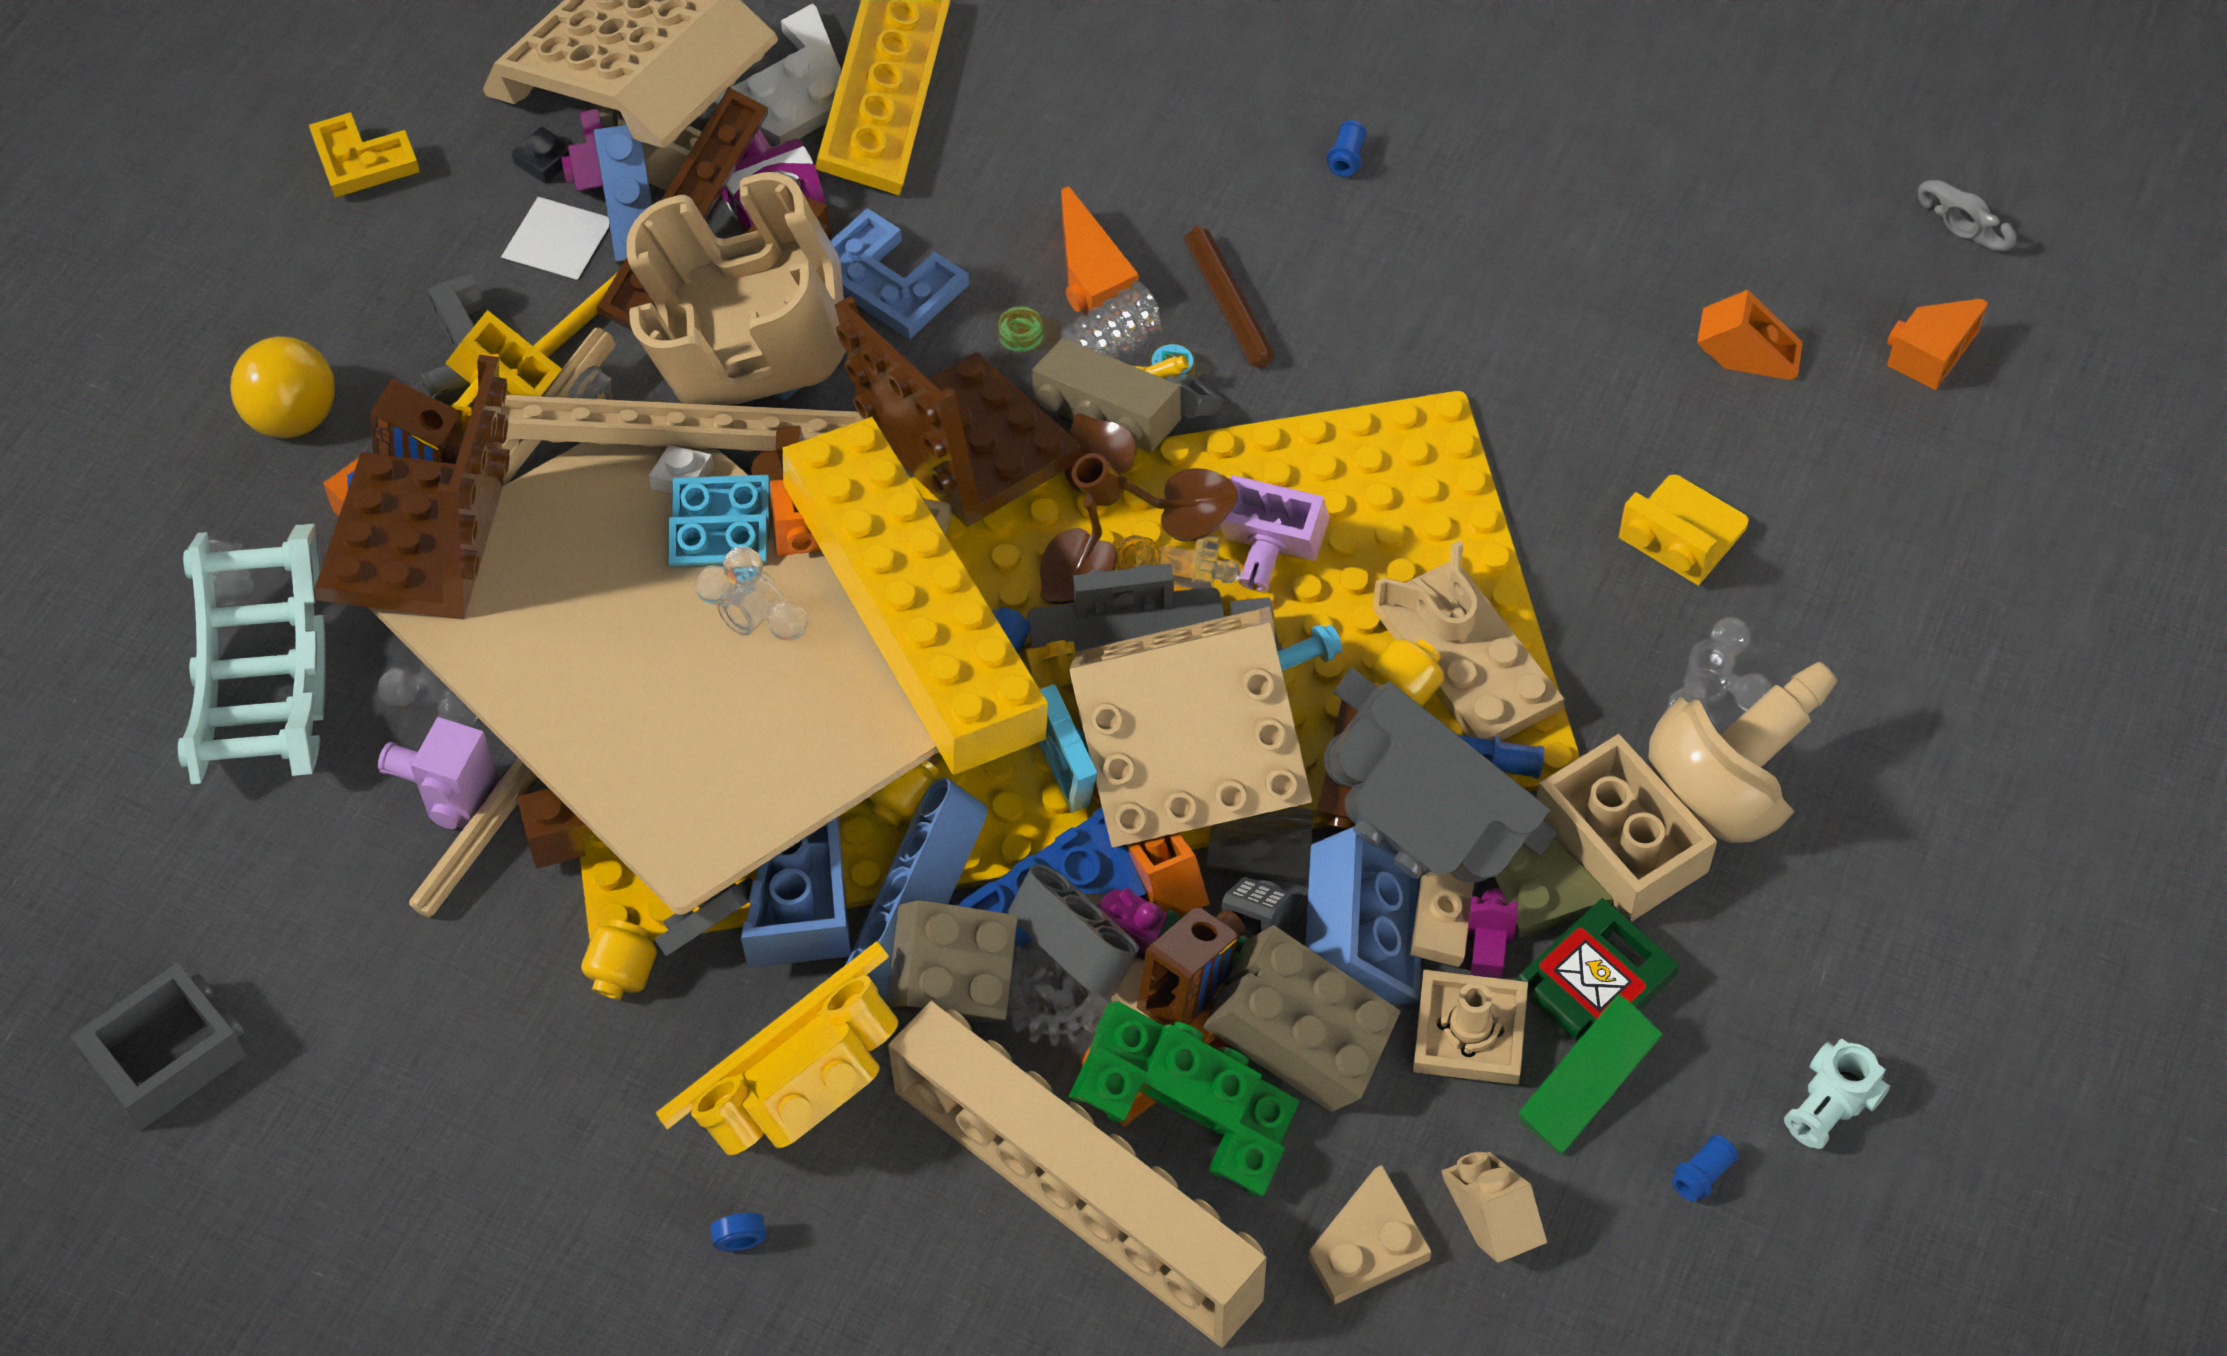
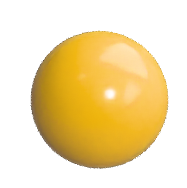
(282, 387)

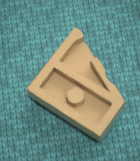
(1368, 1241)

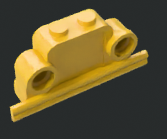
(794, 1066)

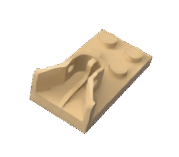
(1488, 673)

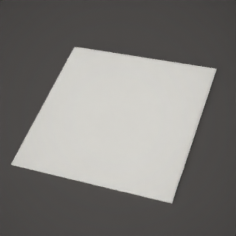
(557, 238)

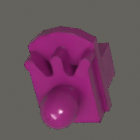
(1135, 916)
(1491, 927)

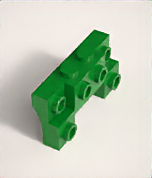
(1193, 1080)

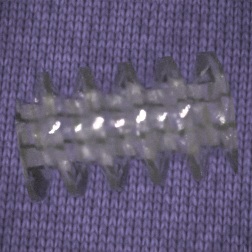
(1118, 322)

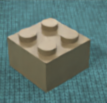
(952, 958)

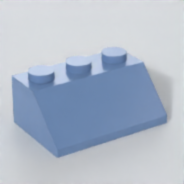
(1364, 916)

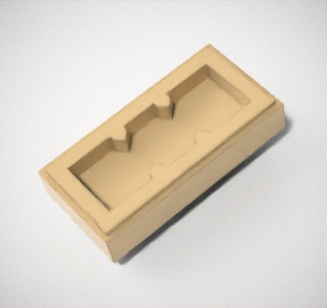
(1441, 919)

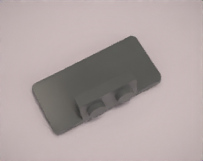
(1122, 607)

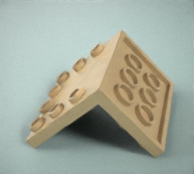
(1189, 727)

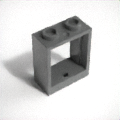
(182, 1076)

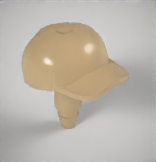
(1722, 774)

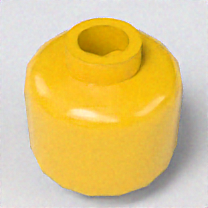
(1410, 668)
(902, 796)
(619, 959)

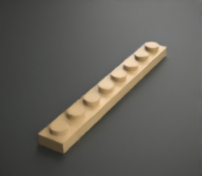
(662, 422)

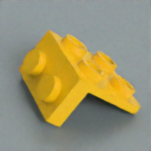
(1682, 527)

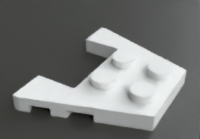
(799, 86)

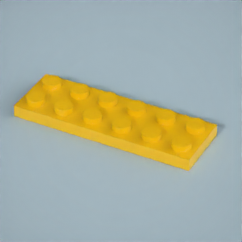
(882, 91)

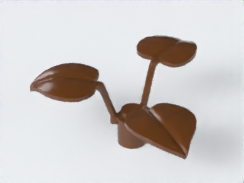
(1192, 506)

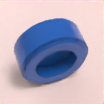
(738, 1231)

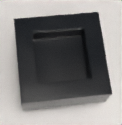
(541, 154)

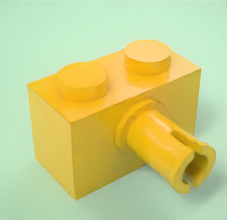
(522, 365)

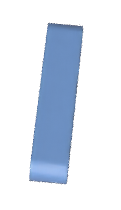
(924, 866)

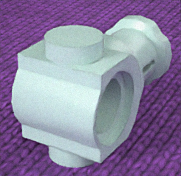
(1833, 1095)

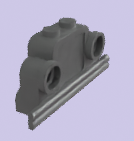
(1428, 789)

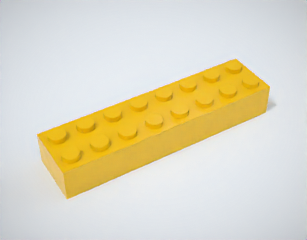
(914, 596)

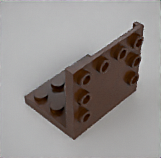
(958, 432)
(421, 526)

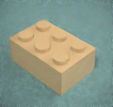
(1626, 827)

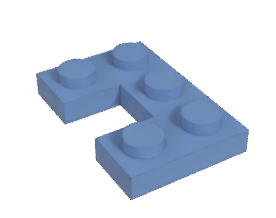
(896, 301)

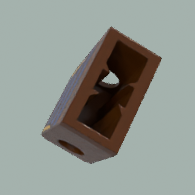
(415, 425)
(1188, 966)

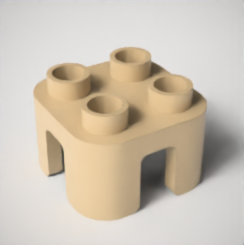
(739, 310)

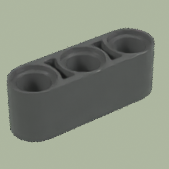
(1073, 930)

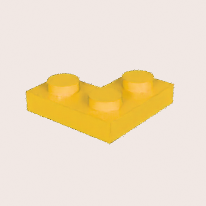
(359, 164)

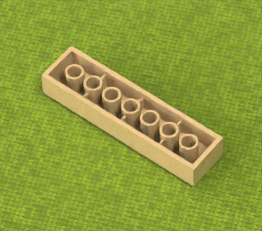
(1079, 1172)

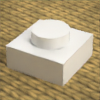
(679, 463)

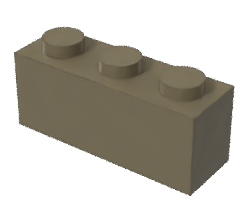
(1091, 383)

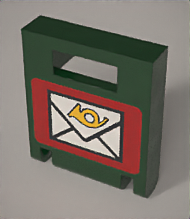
(1587, 972)

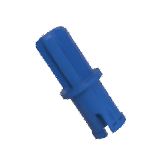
(1509, 756)

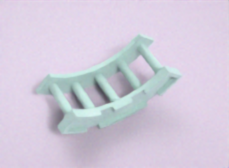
(304, 664)

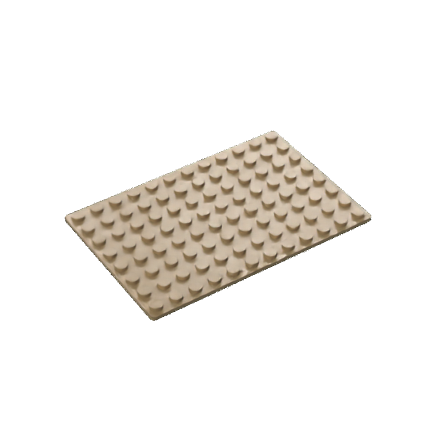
(639, 699)

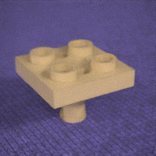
(1472, 1009)

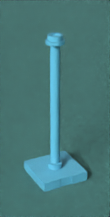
(1067, 746)

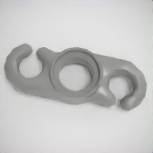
(1979, 231)

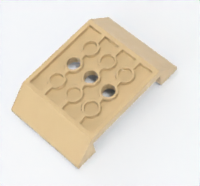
(641, 57)

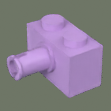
(1274, 523)
(449, 769)

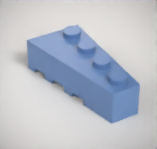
(799, 904)

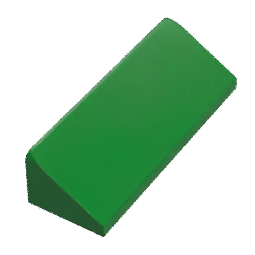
(1589, 1075)

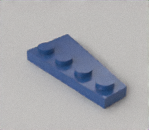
(1078, 854)

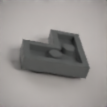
(690, 925)

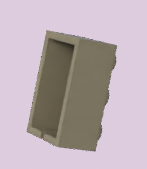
(1302, 1019)

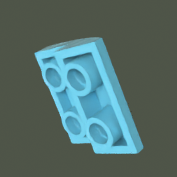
(718, 516)

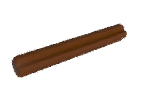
(1229, 297)

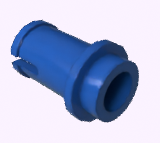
(1345, 155)
(1695, 1178)

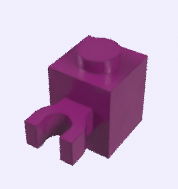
(583, 162)

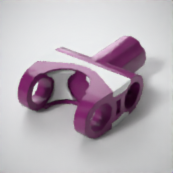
(785, 158)

